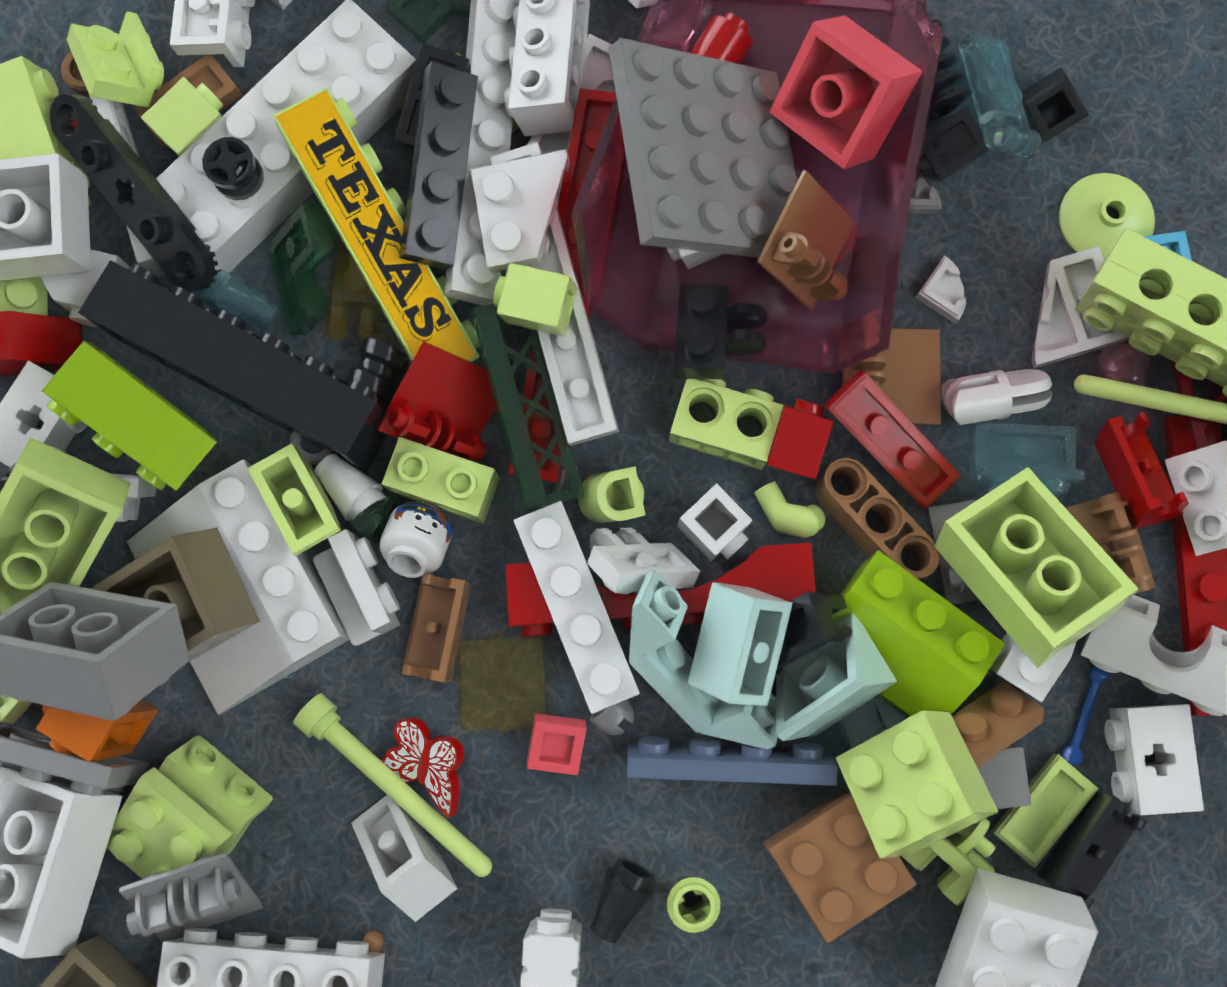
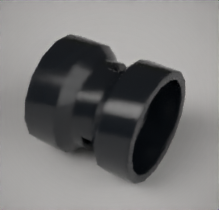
(378, 365)

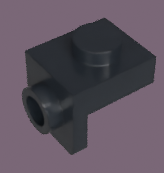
(952, 145)

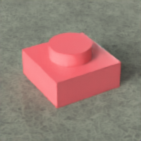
(556, 744)

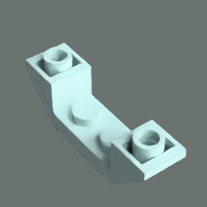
(667, 669)

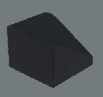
(1053, 104)

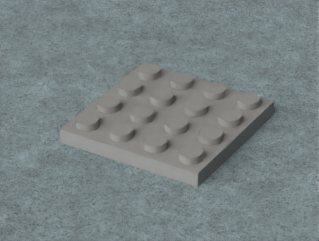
(701, 149)

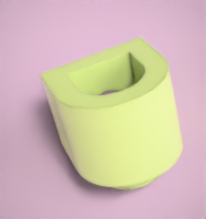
(612, 496)

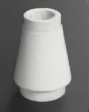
(347, 486)

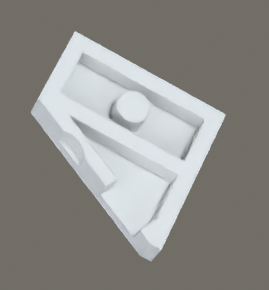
(1060, 327)

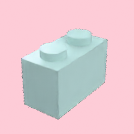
(739, 644)

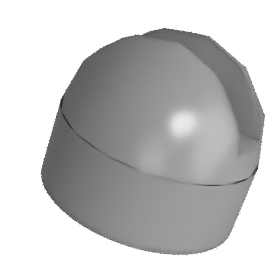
(609, 718)

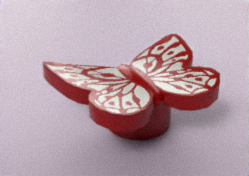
(428, 761)

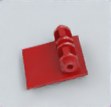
(441, 404)

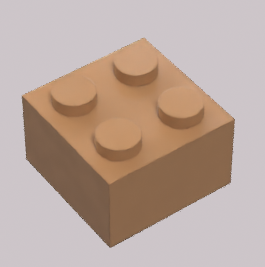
(836, 866)

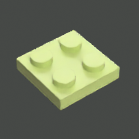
(163, 828)

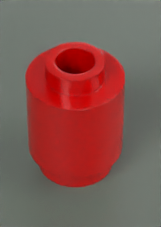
(724, 39)

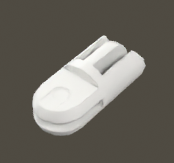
(995, 395)

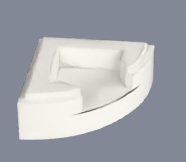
(944, 291)

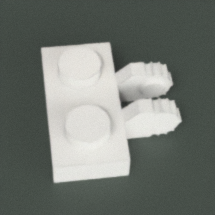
(627, 557)

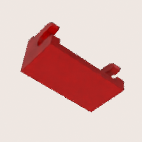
(1137, 472)

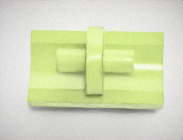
(960, 856)

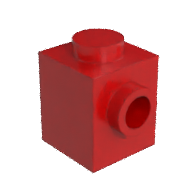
(800, 438)

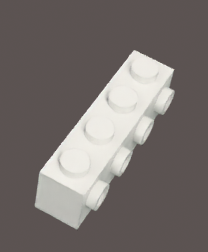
(547, 64)
(251, 962)

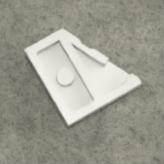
(517, 205)

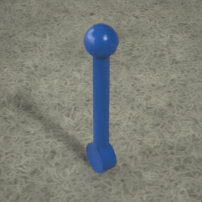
(1072, 752)

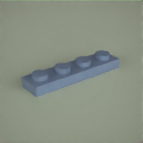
(709, 761)

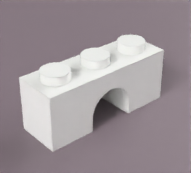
(1129, 646)

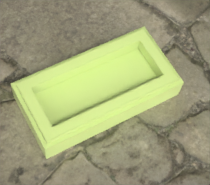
(1056, 800)

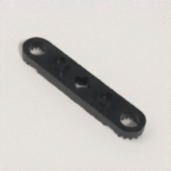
(112, 169)

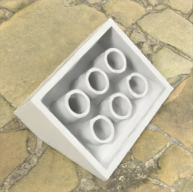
(290, 600)

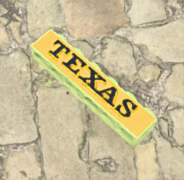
(371, 224)

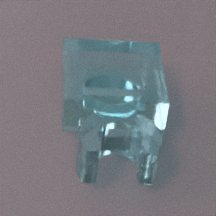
(868, 721)

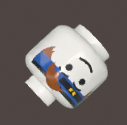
(415, 539)

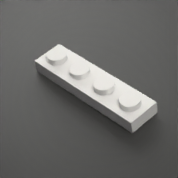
(576, 607)

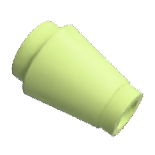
(697, 917)

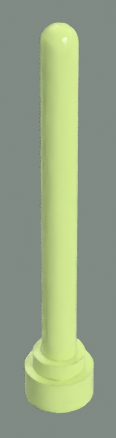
(1151, 398)
(322, 721)

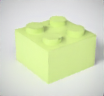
(915, 784)

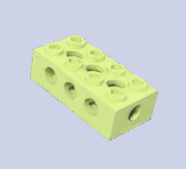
(1162, 306)

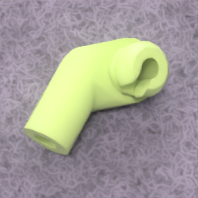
(788, 517)

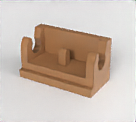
(436, 628)

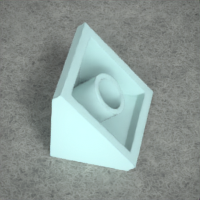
(829, 683)

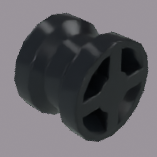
(223, 160)

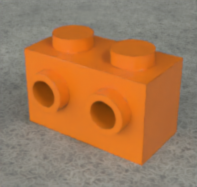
(95, 737)

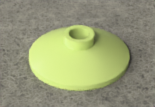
(1085, 217)

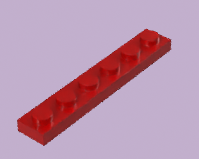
(1200, 577)

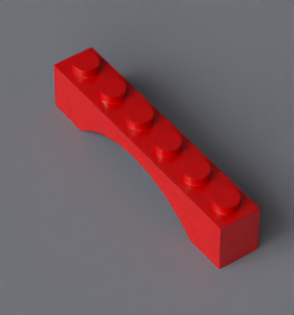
(772, 569)

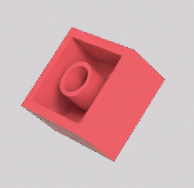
(844, 91)

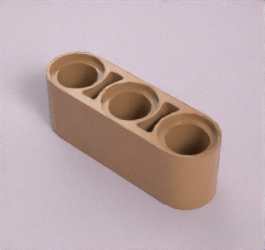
(866, 496)

